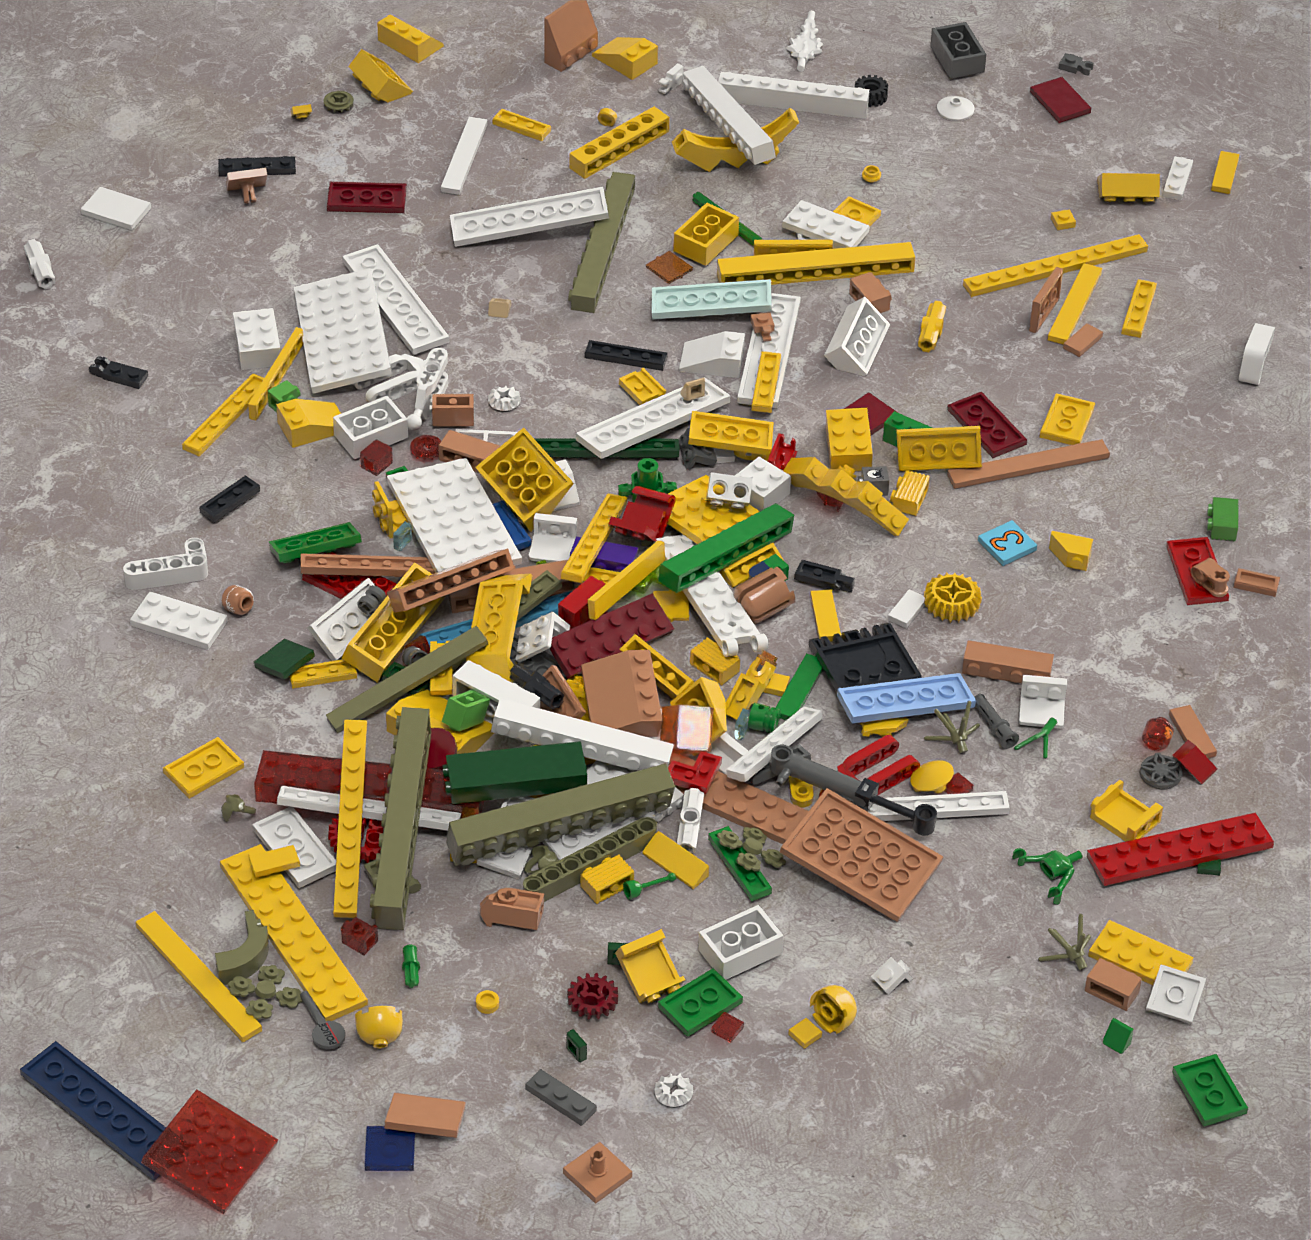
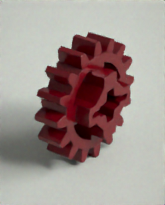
(592, 996)

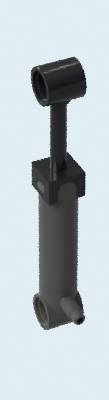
(862, 793)

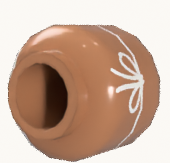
(237, 600)

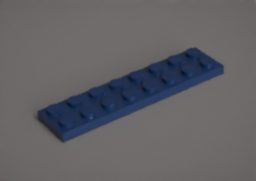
(94, 1103)

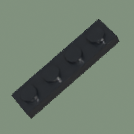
(274, 165)

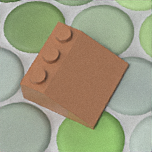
(569, 34)

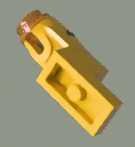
(751, 685)

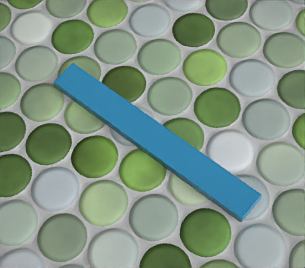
(450, 632)

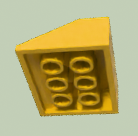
(525, 477)
(467, 740)

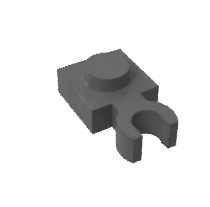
(1073, 63)

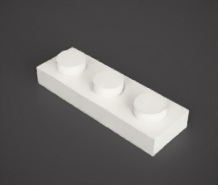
(1177, 178)

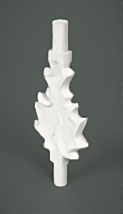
(806, 43)

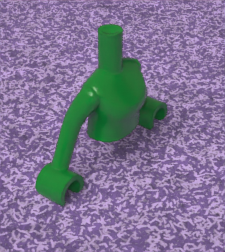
(1053, 865)

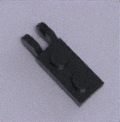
(118, 372)

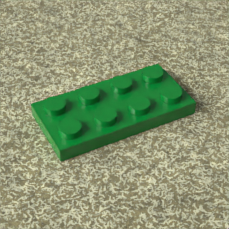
(315, 541)

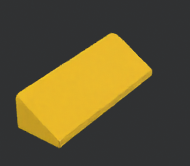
(739, 571)
(676, 860)

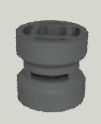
(372, 600)
(410, 652)

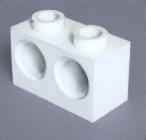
(729, 483)

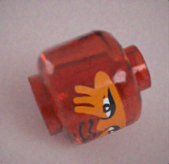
(1157, 733)

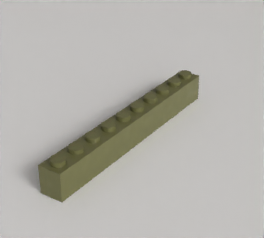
(602, 244)

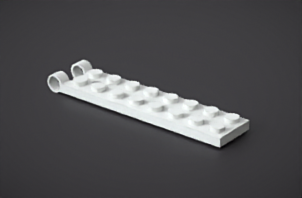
(717, 606)

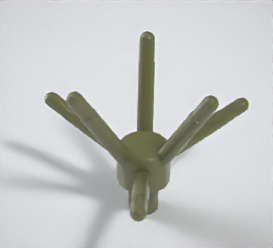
(958, 736)
(1074, 952)

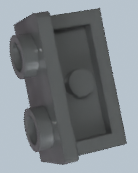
(695, 453)

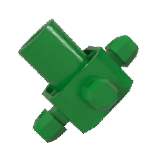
(647, 477)

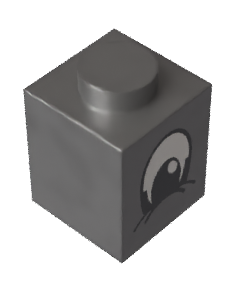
(876, 476)

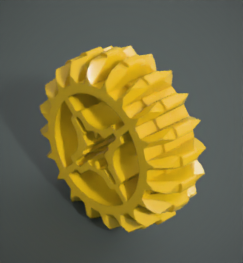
(939, 597)

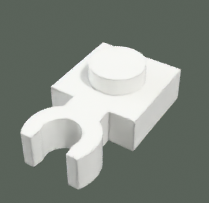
(673, 79)

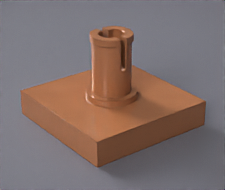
(246, 181)
(597, 1172)

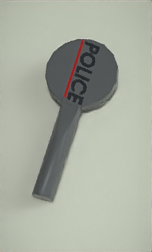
(326, 1033)

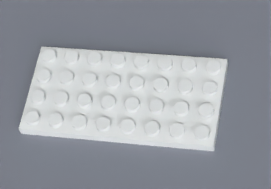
(342, 330)
(450, 514)

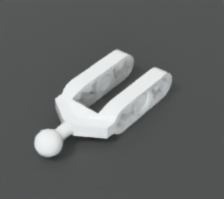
(436, 382)
(404, 383)

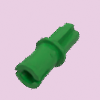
(410, 965)

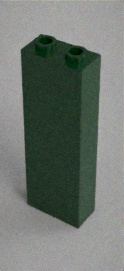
(514, 772)

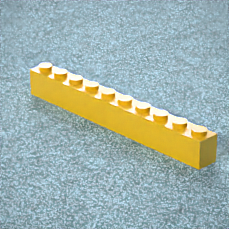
(819, 264)

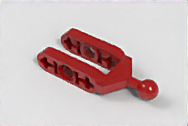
(873, 755)

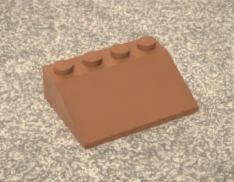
(623, 693)

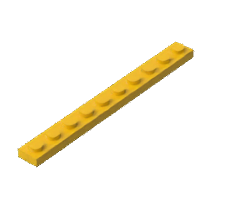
(1044, 267)
(350, 819)

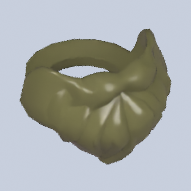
(236, 804)
(541, 855)

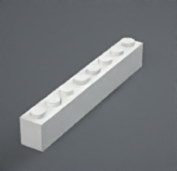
(796, 95)
(597, 740)

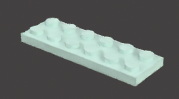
(711, 299)

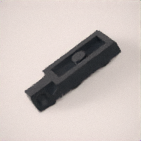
(824, 576)

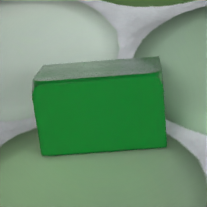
(1118, 1036)

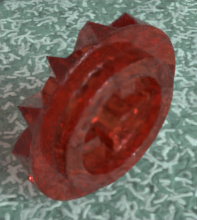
(430, 441)

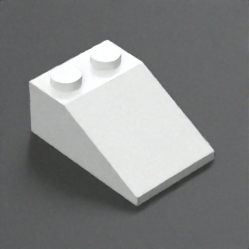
(714, 355)

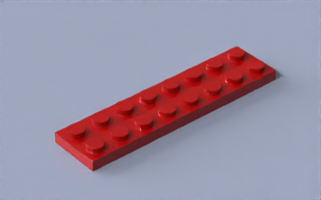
(1179, 849)

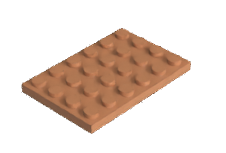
(861, 854)

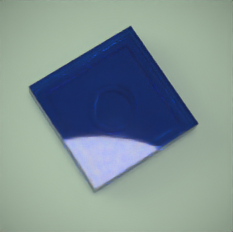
(389, 1149)

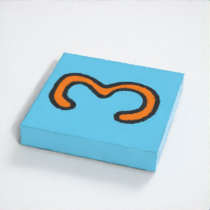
(1007, 543)

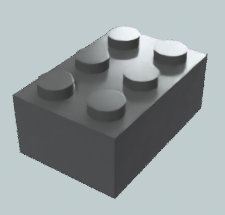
(958, 50)

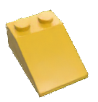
(628, 55)
(306, 420)
(706, 694)

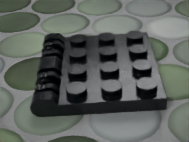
(864, 658)

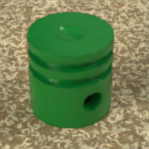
(764, 718)

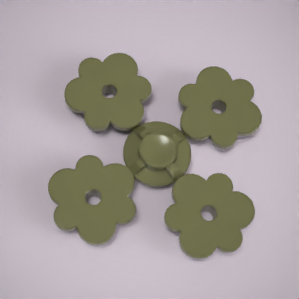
(753, 845)
(265, 990)

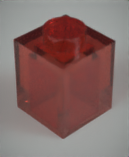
(376, 457)

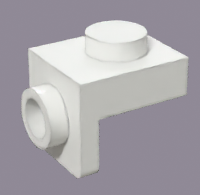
(891, 974)

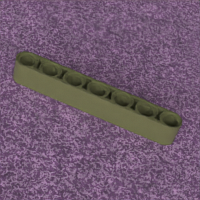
(566, 872)

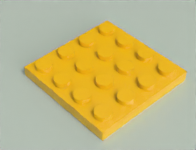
(700, 519)

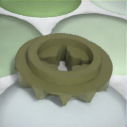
(338, 96)

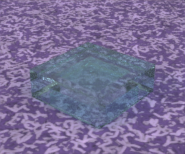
(402, 536)
(741, 724)

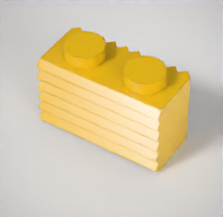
(910, 492)
(711, 661)
(606, 878)

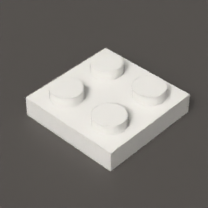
(1176, 994)

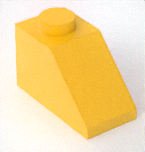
(1071, 549)

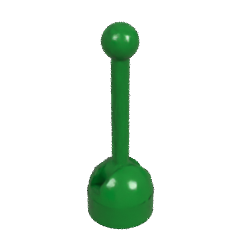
(633, 888)

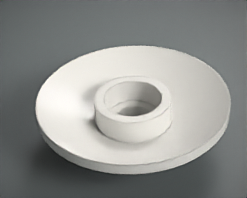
(955, 108)

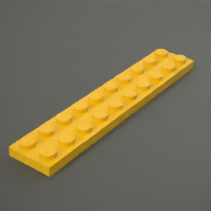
(295, 937)

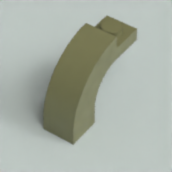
(249, 956)

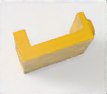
(1124, 814)
(649, 967)

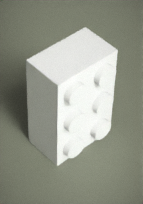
(256, 338)
(370, 422)
(740, 942)

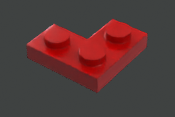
(697, 776)

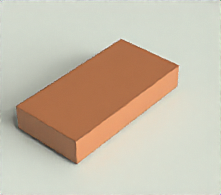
(1083, 340)
(1256, 582)

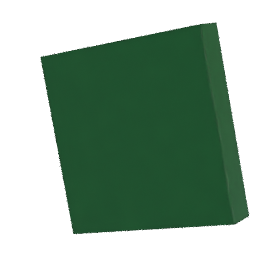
(284, 658)

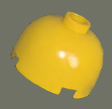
(833, 1008)
(379, 1025)

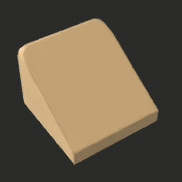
(499, 307)
(693, 389)

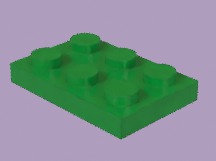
(700, 1002)
(1210, 1090)

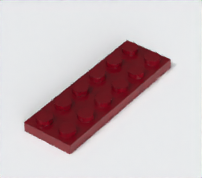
(609, 633)

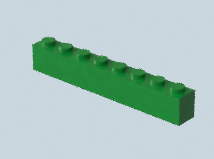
(725, 548)

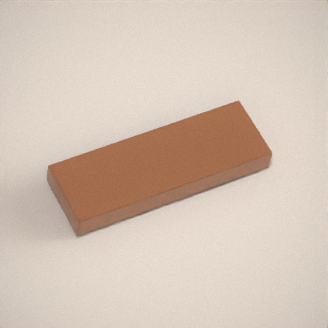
(1192, 729)

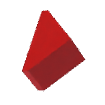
(1195, 761)

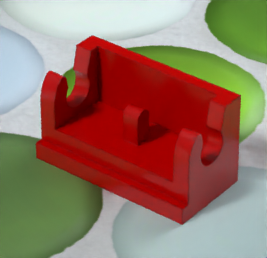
(782, 452)

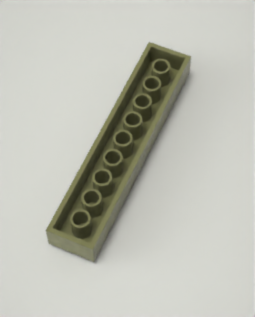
(560, 814)
(401, 818)

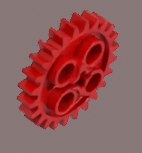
(371, 846)

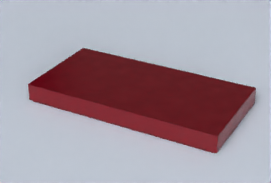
(366, 197)
(996, 431)

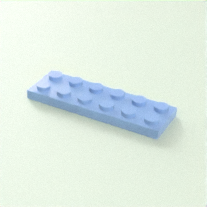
(905, 698)

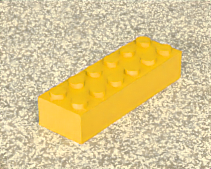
(387, 631)

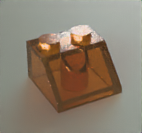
(687, 728)

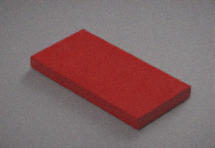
(1184, 556)

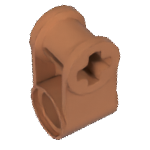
(1211, 577)

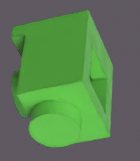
(281, 393)

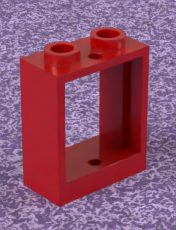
(574, 607)

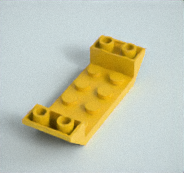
(496, 618)

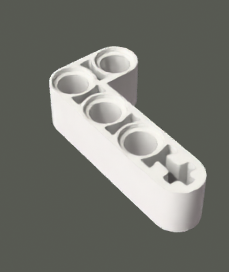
(1256, 353)
(169, 569)

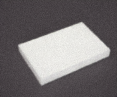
(116, 208)

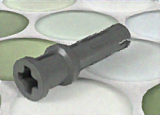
(999, 727)

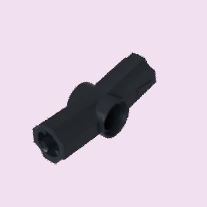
(537, 684)

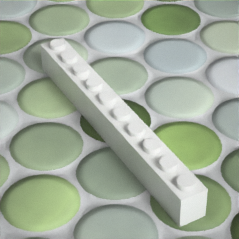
(728, 115)

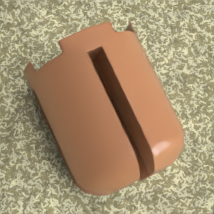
(764, 595)

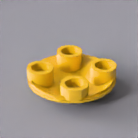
(932, 776)

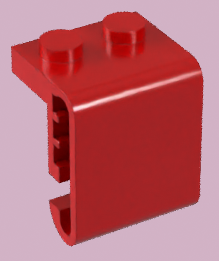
(646, 516)

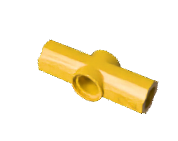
(932, 326)

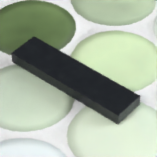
(626, 355)

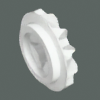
(505, 403)
(679, 1096)

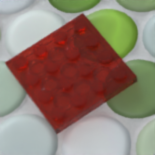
(209, 1151)

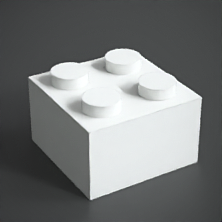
(768, 484)

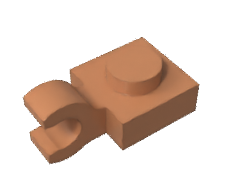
(763, 324)

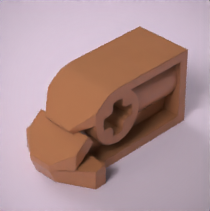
(513, 908)

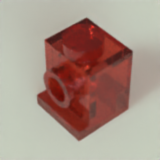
(359, 935)

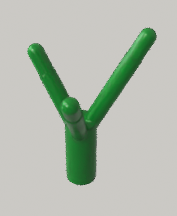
(1045, 731)

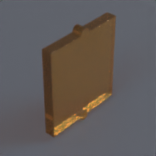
(669, 267)

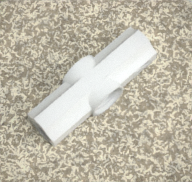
(39, 264)
(692, 812)

